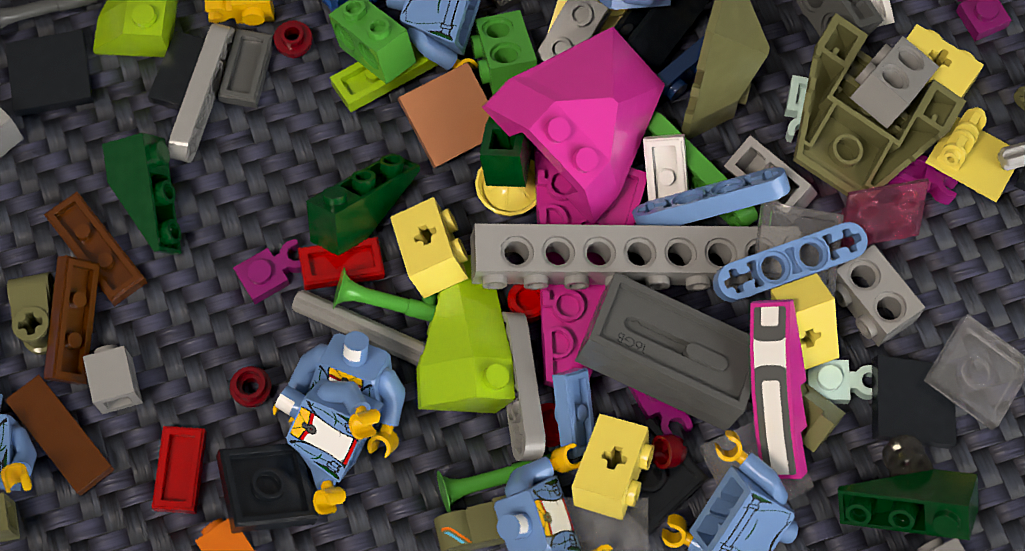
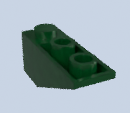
(504, 158)
(142, 182)
(355, 206)
(917, 502)

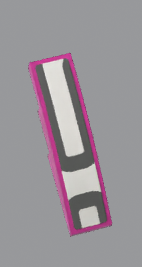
(776, 386)

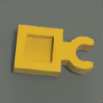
(244, 11)

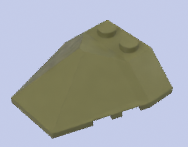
(726, 65)
(843, 140)

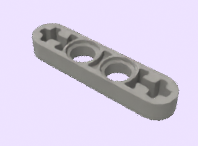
(201, 93)
(525, 411)

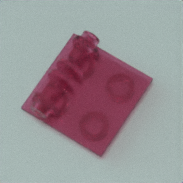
(886, 211)

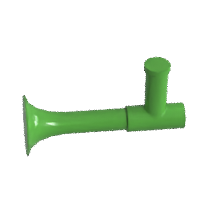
(348, 291)
(454, 489)

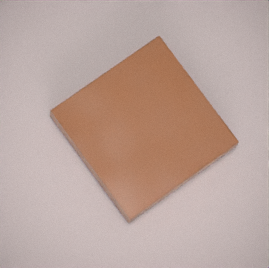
(447, 114)

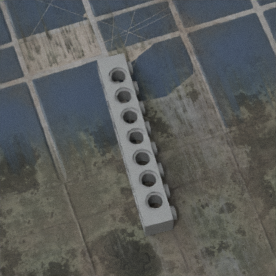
(613, 244)

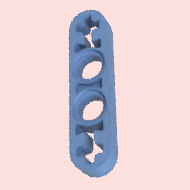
(714, 199)
(790, 262)

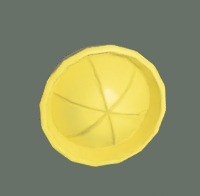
(507, 200)

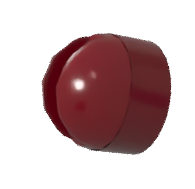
(669, 444)

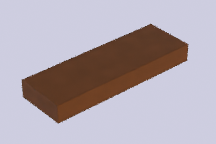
(93, 242)
(71, 320)
(59, 435)

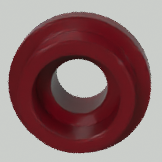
(297, 47)
(245, 376)

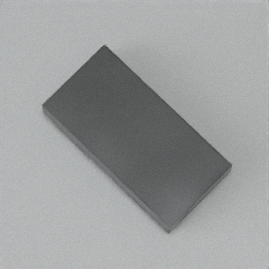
(246, 68)

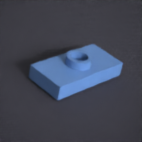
(573, 409)

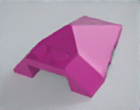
(583, 115)

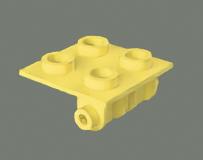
(971, 155)

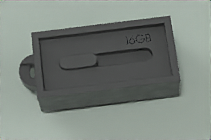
(669, 352)

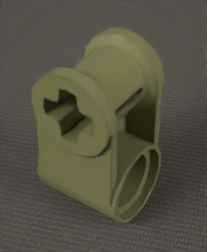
(31, 309)

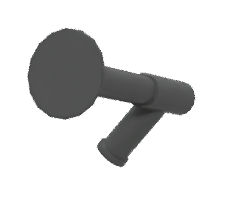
(38, 8)

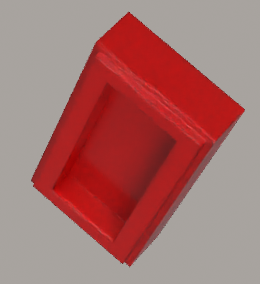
(323, 268)
(179, 470)

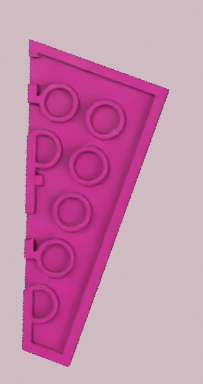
(567, 311)

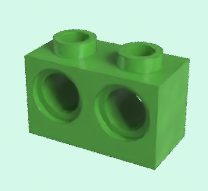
(373, 39)
(503, 46)

